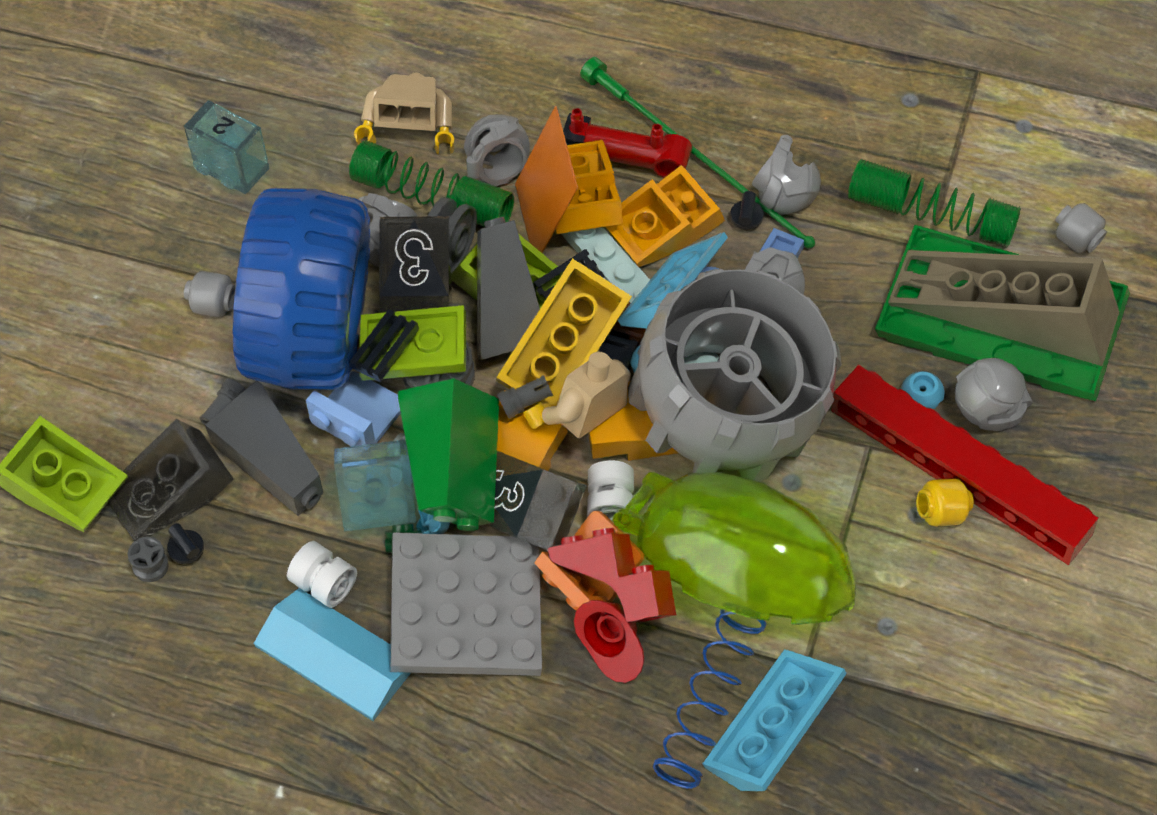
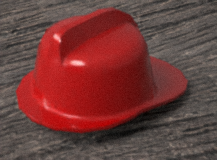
(610, 639)

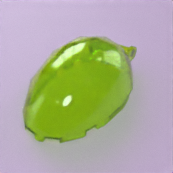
(741, 546)

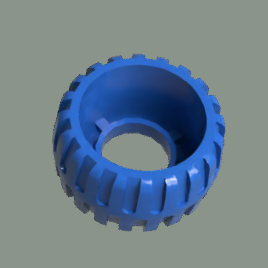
(301, 288)

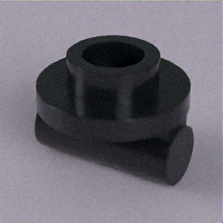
(747, 213)
(184, 545)

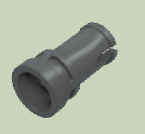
(229, 391)
(517, 399)

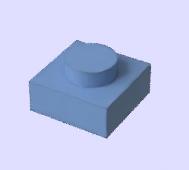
(784, 242)

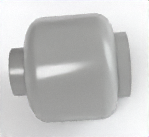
(1080, 228)
(210, 294)

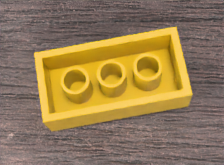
(565, 330)

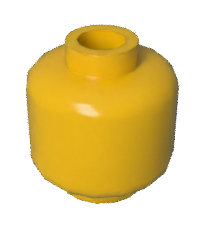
(944, 502)

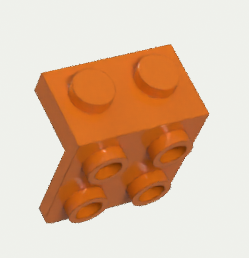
(578, 586)

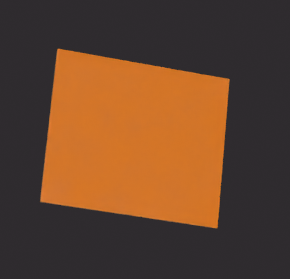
(546, 183)

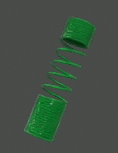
(373, 166)
(889, 188)

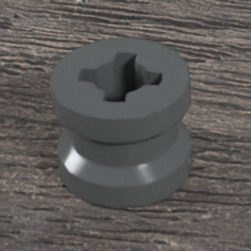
(144, 551)

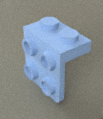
(355, 412)

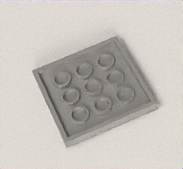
(465, 605)

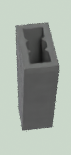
(503, 289)
(265, 448)

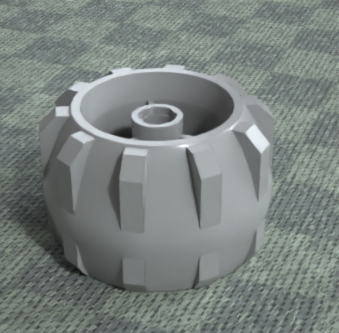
(721, 408)

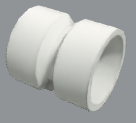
(609, 487)
(318, 572)

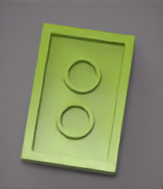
(435, 348)

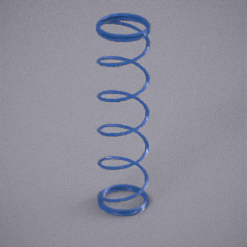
(676, 763)

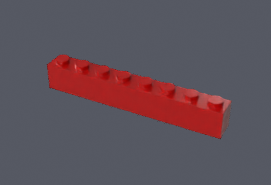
(952, 453)

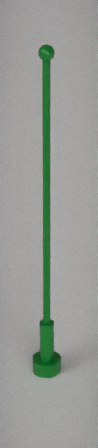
(595, 72)

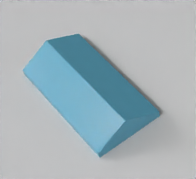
(673, 275)
(331, 652)
(773, 721)

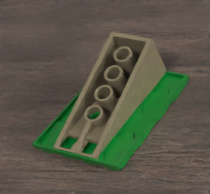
(983, 302)

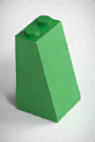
(452, 450)

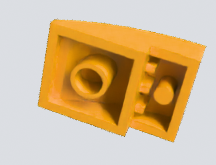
(597, 198)
(665, 217)
(624, 434)
(528, 444)

